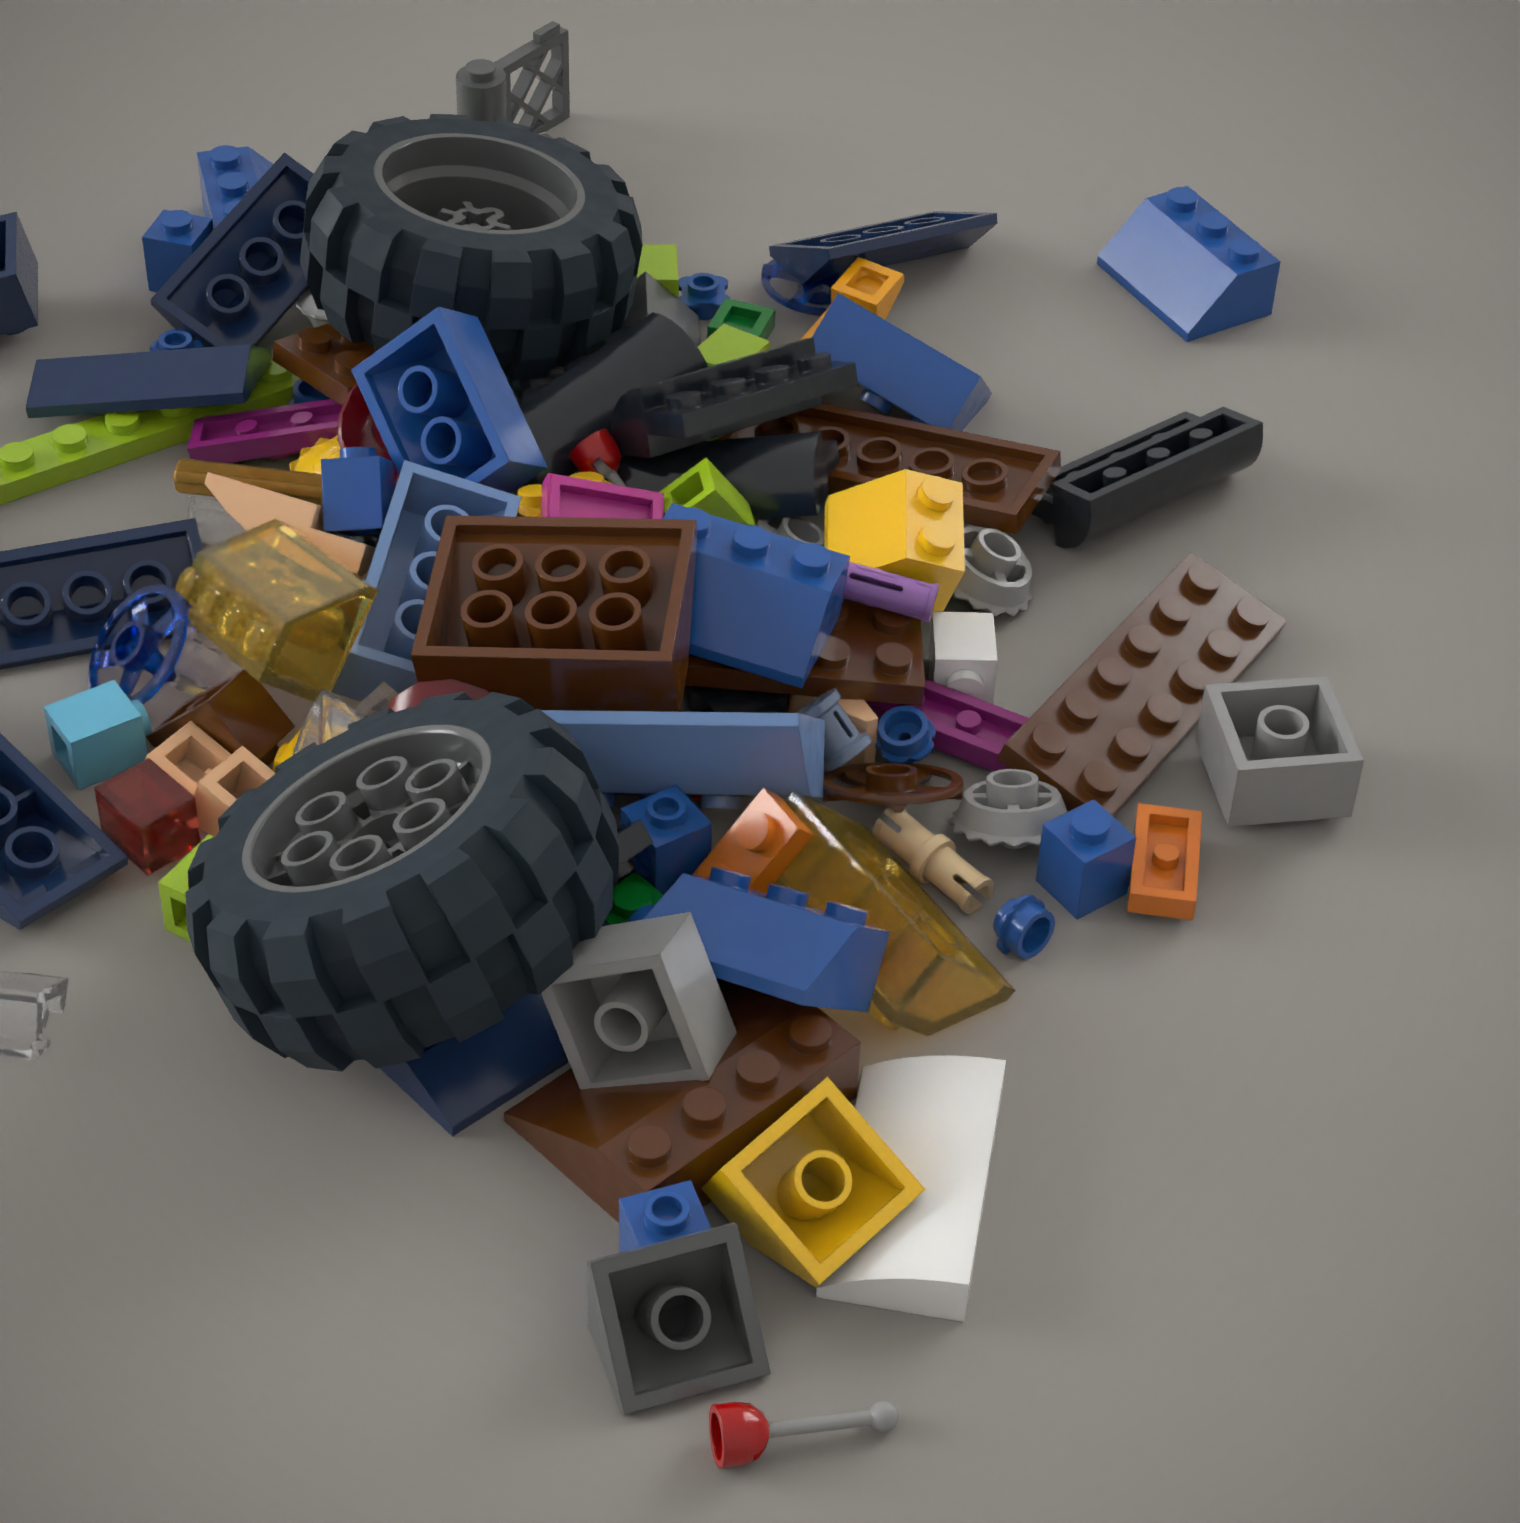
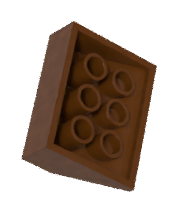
(562, 610)
(680, 1131)

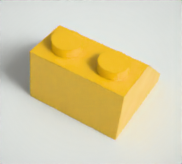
(903, 526)
(813, 1185)

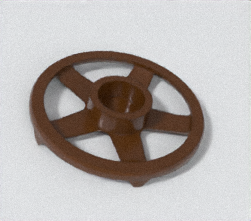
(891, 784)

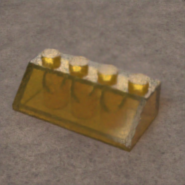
(278, 606)
(929, 965)

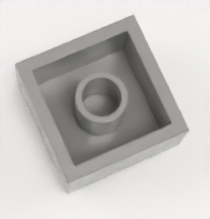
(1278, 751)
(641, 1006)

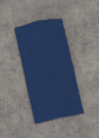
(882, 243)
(246, 267)
(145, 380)
(66, 590)
(478, 1075)

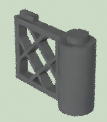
(485, 86)

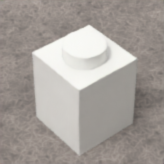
(964, 653)

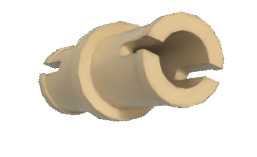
(933, 859)

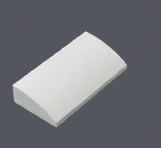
(942, 1127)

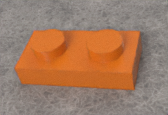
(760, 842)
(1165, 862)

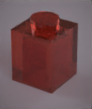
(148, 816)

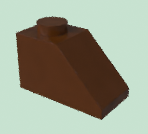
(233, 715)

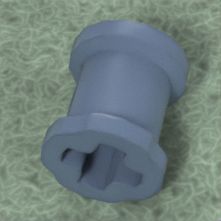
(841, 737)

